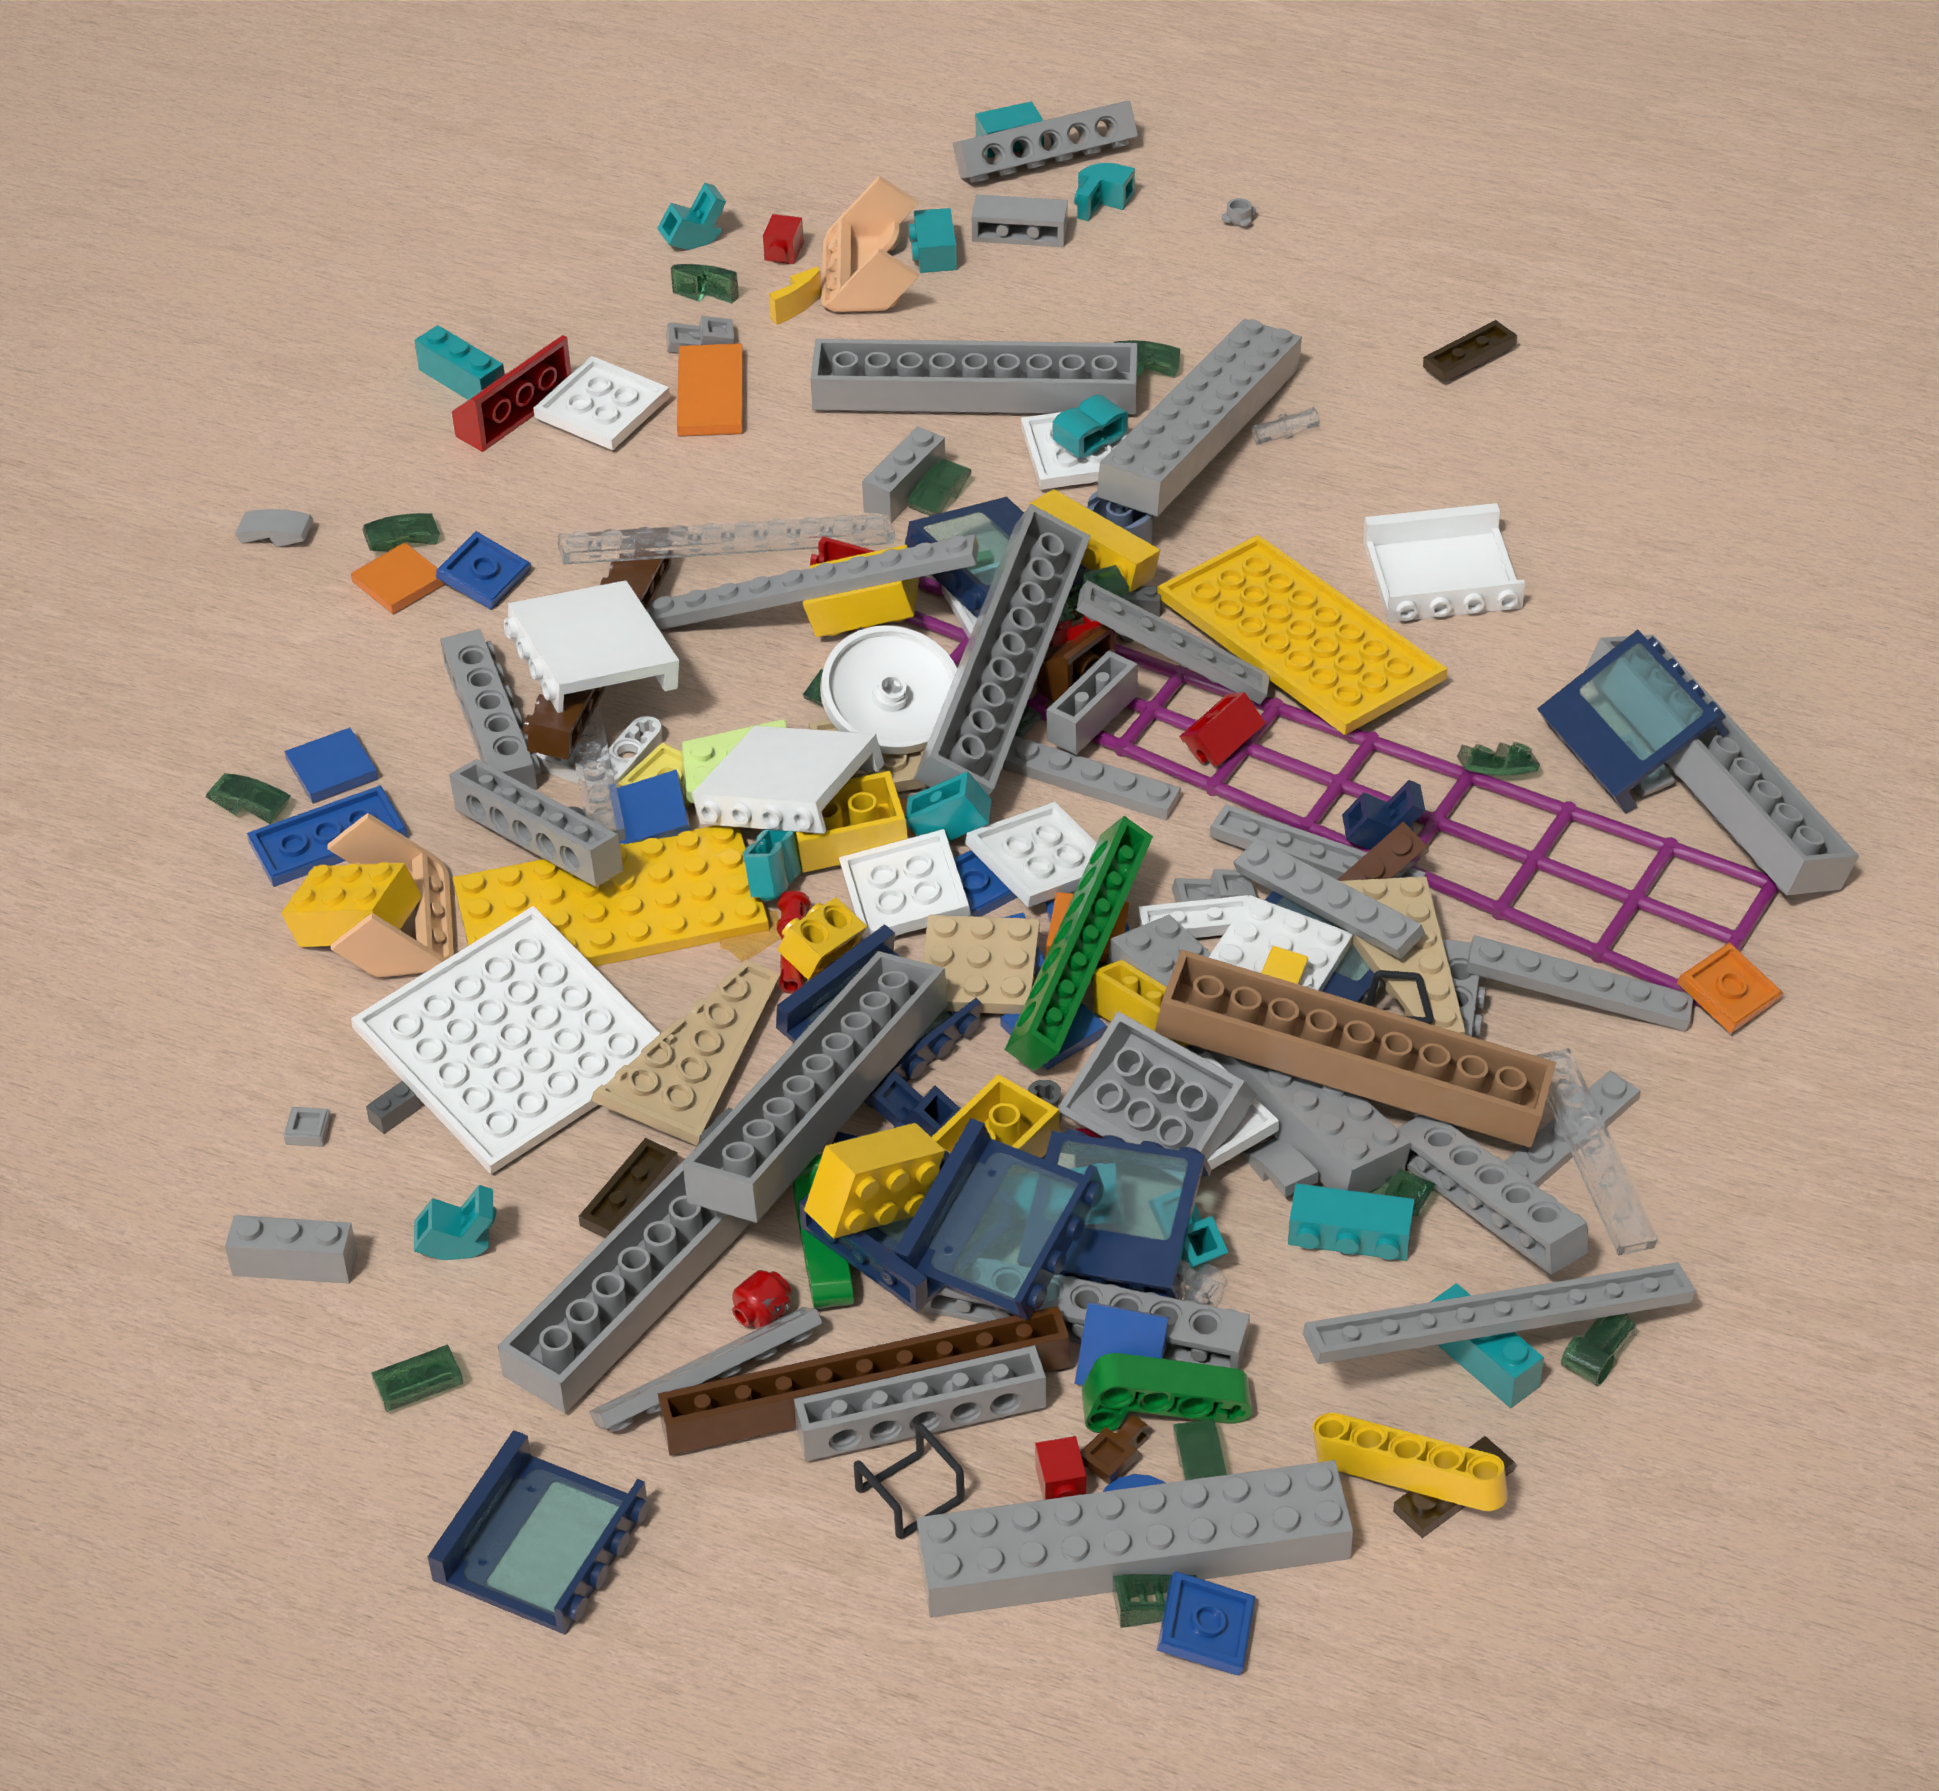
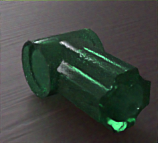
(1596, 1350)

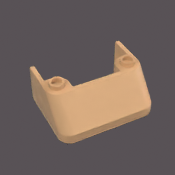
(855, 248)
(427, 932)

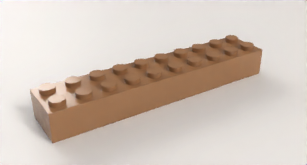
(1355, 1048)

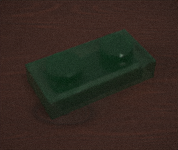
(417, 1378)

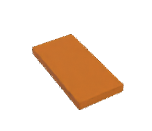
(710, 390)

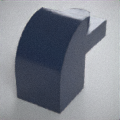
(1373, 819)
(902, 1103)

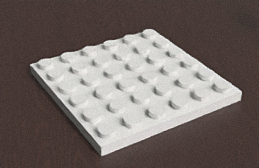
(507, 1037)

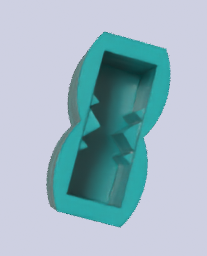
(1090, 426)
(772, 863)

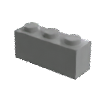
(1019, 220)
(900, 472)
(1092, 702)
(291, 1249)

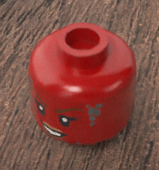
(761, 1299)

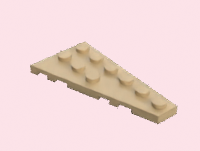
(1427, 957)
(690, 1063)

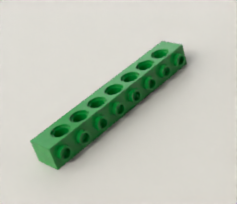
(1078, 944)

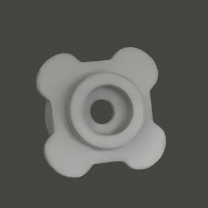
(1239, 212)

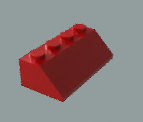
(512, 397)

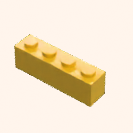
(1108, 542)

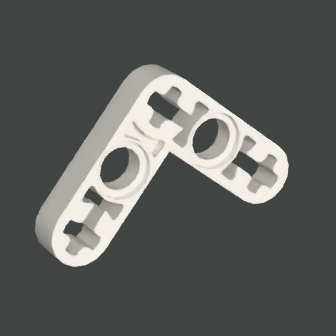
(628, 741)

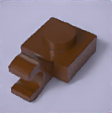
(1113, 1452)

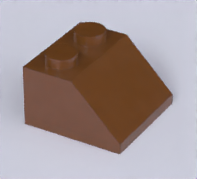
(1073, 661)

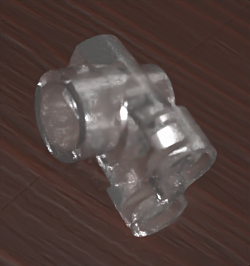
(1203, 1285)

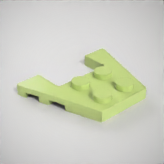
(705, 753)

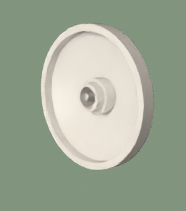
(887, 685)

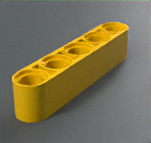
(1411, 1461)

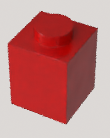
(783, 239)
(1060, 1468)

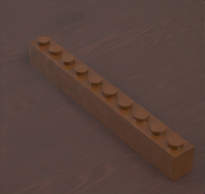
(559, 733)
(765, 1399)

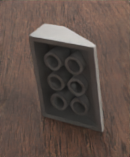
(1155, 1091)

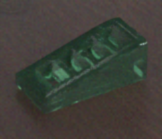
(1140, 1586)

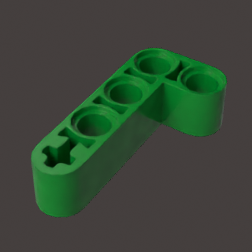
(826, 1270)
(1162, 1388)

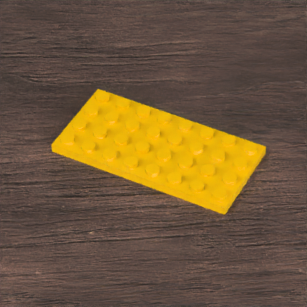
(1302, 634)
(664, 900)

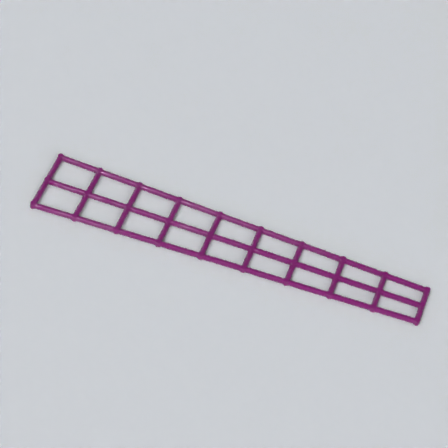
(1433, 821)

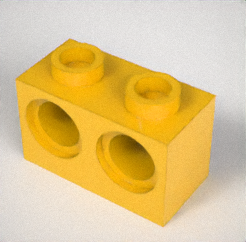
(821, 937)

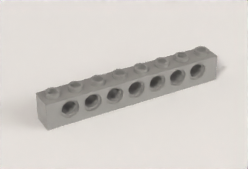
(1194, 1330)

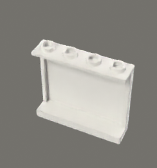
(1441, 563)
(589, 641)
(784, 778)

